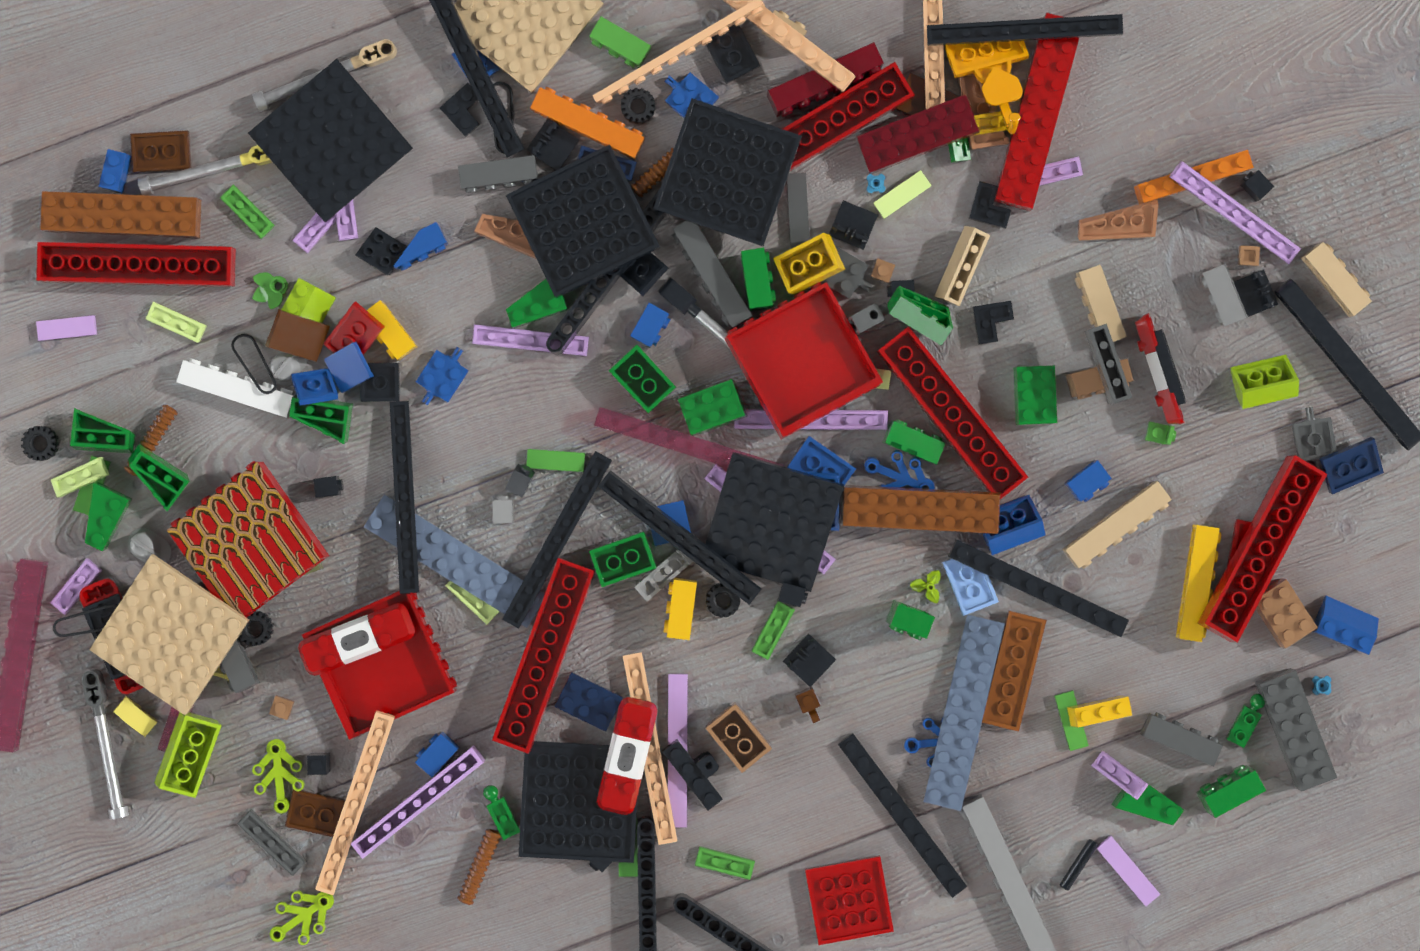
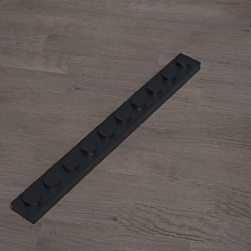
(1025, 30)
(477, 76)
(404, 497)
(679, 537)
(557, 540)
(1038, 588)
(902, 815)

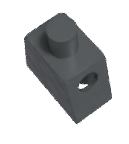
(861, 321)

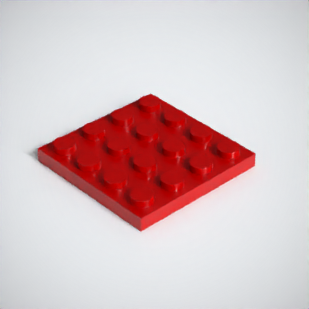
(849, 900)

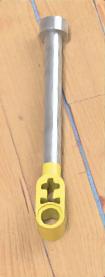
(148, 185)

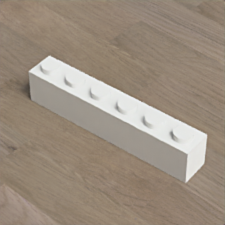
(234, 388)

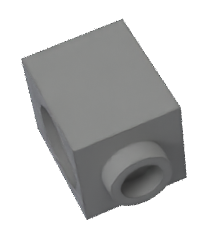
(503, 510)

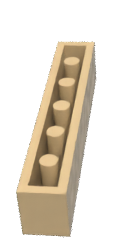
(1117, 524)

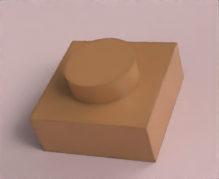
(1248, 255)
(882, 270)
(281, 707)

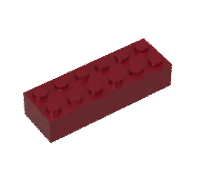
(812, 86)
(918, 134)

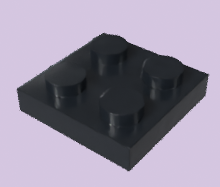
(644, 273)
(383, 385)

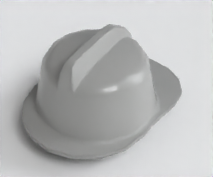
(284, 365)
(145, 542)

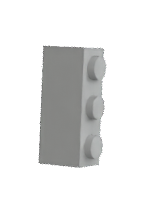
(1224, 295)

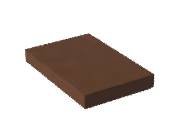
(917, 104)
(160, 151)
(297, 335)
(314, 812)

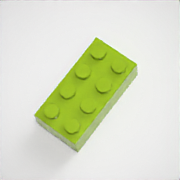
(187, 754)

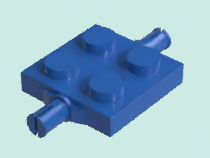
(686, 89)
(442, 376)

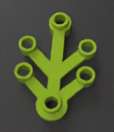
(278, 773)
(304, 915)

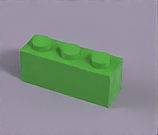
(619, 43)

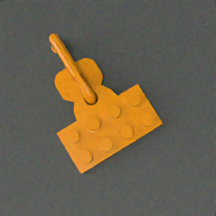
(992, 68)

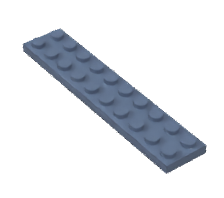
(454, 560)
(964, 712)

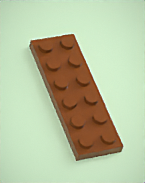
(1013, 670)

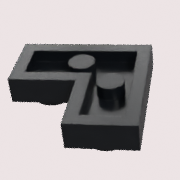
(457, 108)
(983, 207)
(986, 317)

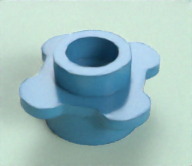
(875, 188)
(1326, 689)

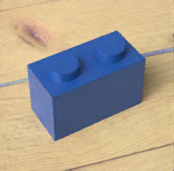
(115, 171)
(650, 325)
(1088, 481)
(436, 754)

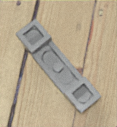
(662, 575)

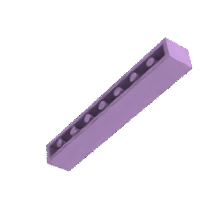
(418, 801)

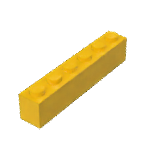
(1198, 581)

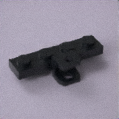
(695, 772)

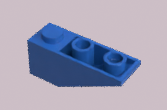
(425, 242)

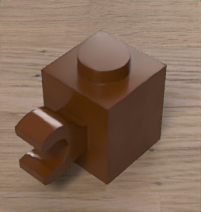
(808, 702)

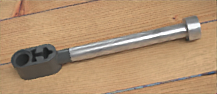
(117, 809)

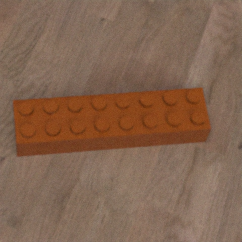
(120, 214)
(921, 509)

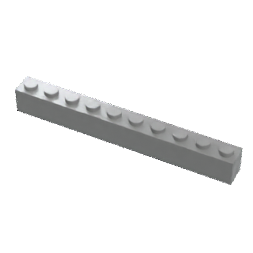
(1006, 875)

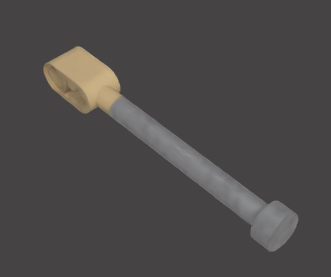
(263, 100)

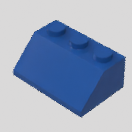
(1017, 525)
(1346, 625)

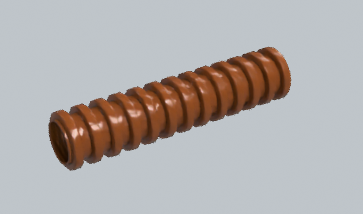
(652, 176)
(157, 430)
(478, 868)

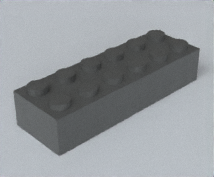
(1296, 730)

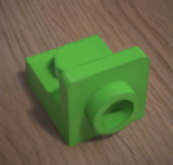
(1160, 433)

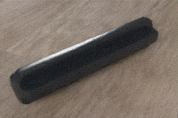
(1078, 864)

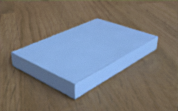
(970, 587)

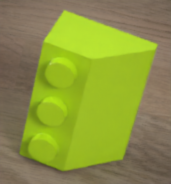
(308, 301)
(1265, 381)

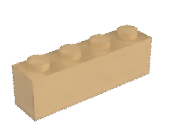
(962, 265)
(1336, 279)
(1099, 301)

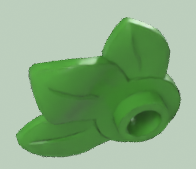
(267, 289)

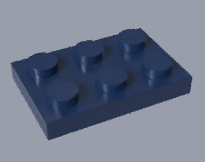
(1352, 465)
(588, 701)

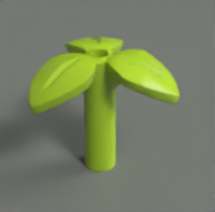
(932, 578)

